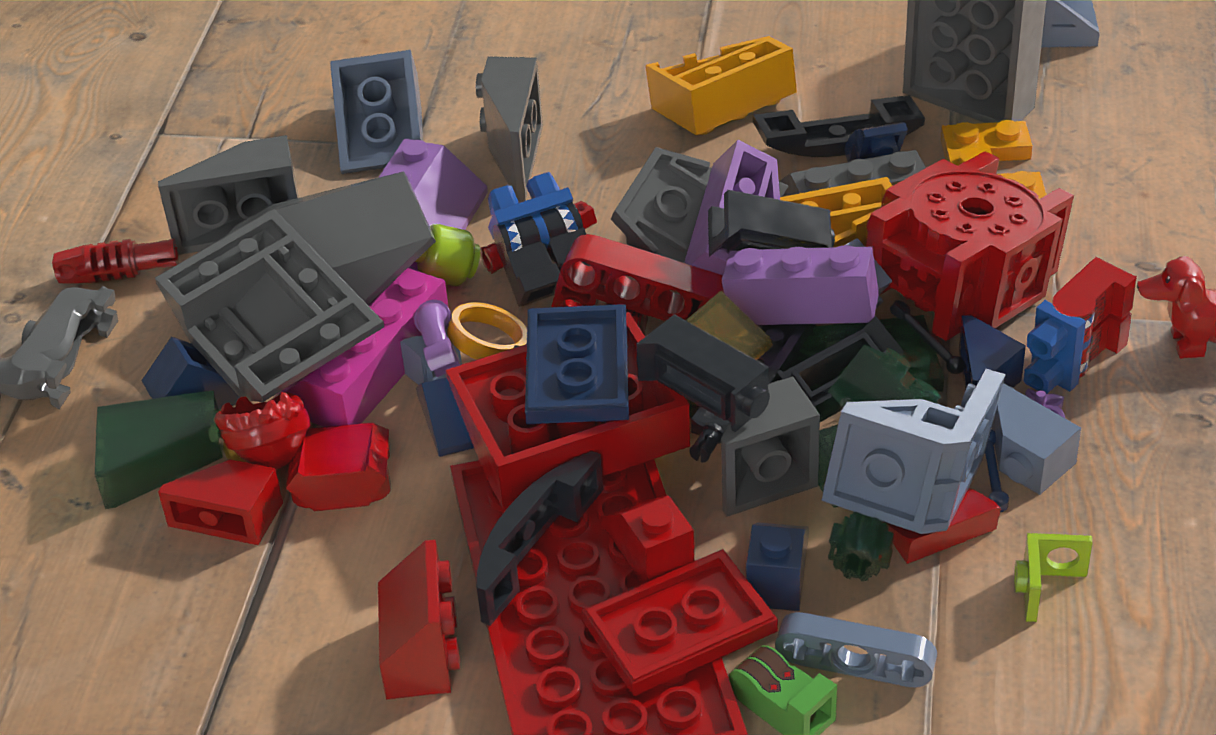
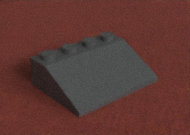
(975, 56)

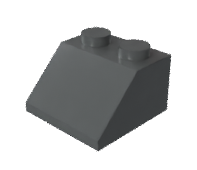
(773, 452)

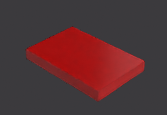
(679, 621)

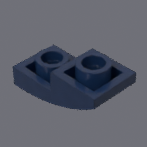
(875, 141)

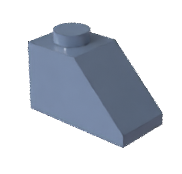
(1033, 441)

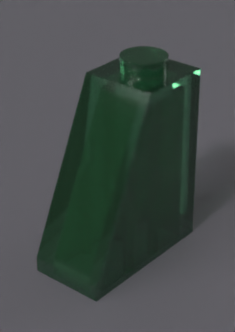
(153, 443)

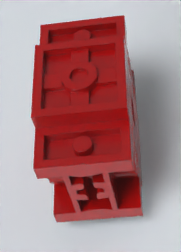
(968, 242)

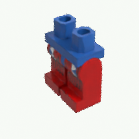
(1079, 324)

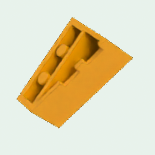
(723, 86)

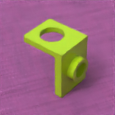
(1036, 563)

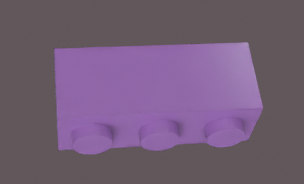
(803, 284)

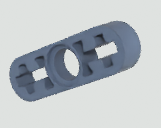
(907, 661)

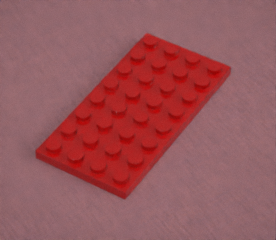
(545, 655)

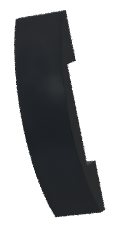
(829, 136)
(562, 492)

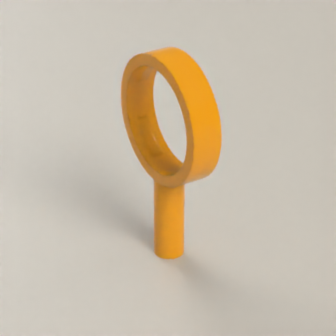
(489, 315)

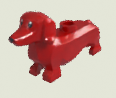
(1189, 304)

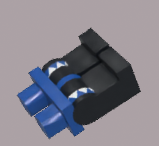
(534, 235)

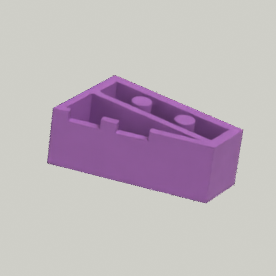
(740, 170)

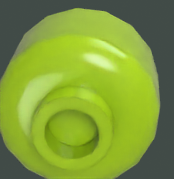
(452, 256)

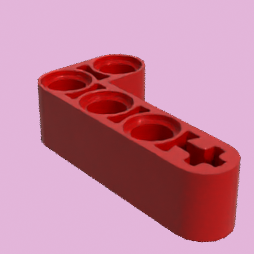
(646, 294)

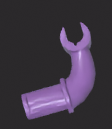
(432, 321)

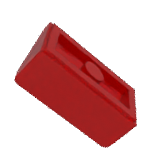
(973, 518)

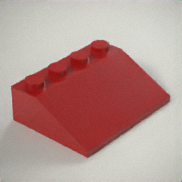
(518, 453)

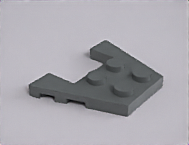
(665, 203)

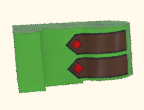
(784, 693)

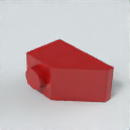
(224, 501)
(651, 536)

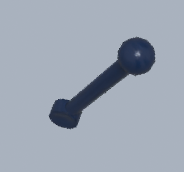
(997, 494)

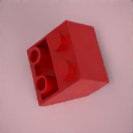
(416, 625)

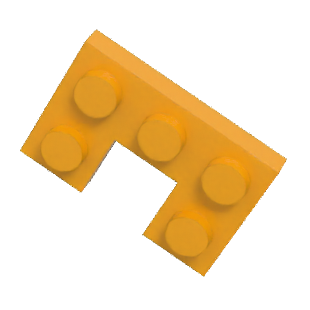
(1003, 139)

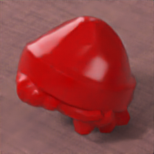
(264, 431)

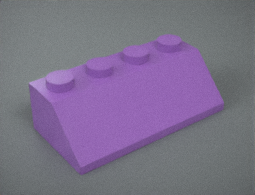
(441, 183)

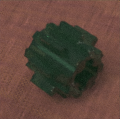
(860, 546)

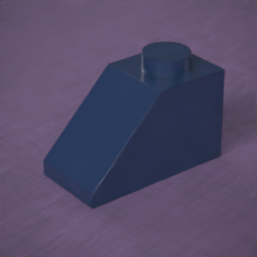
(182, 371)
(777, 563)

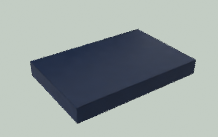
(576, 364)

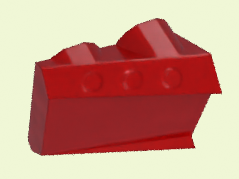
(340, 467)

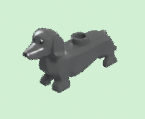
(54, 342)

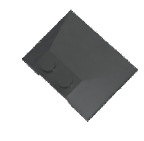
(265, 307)

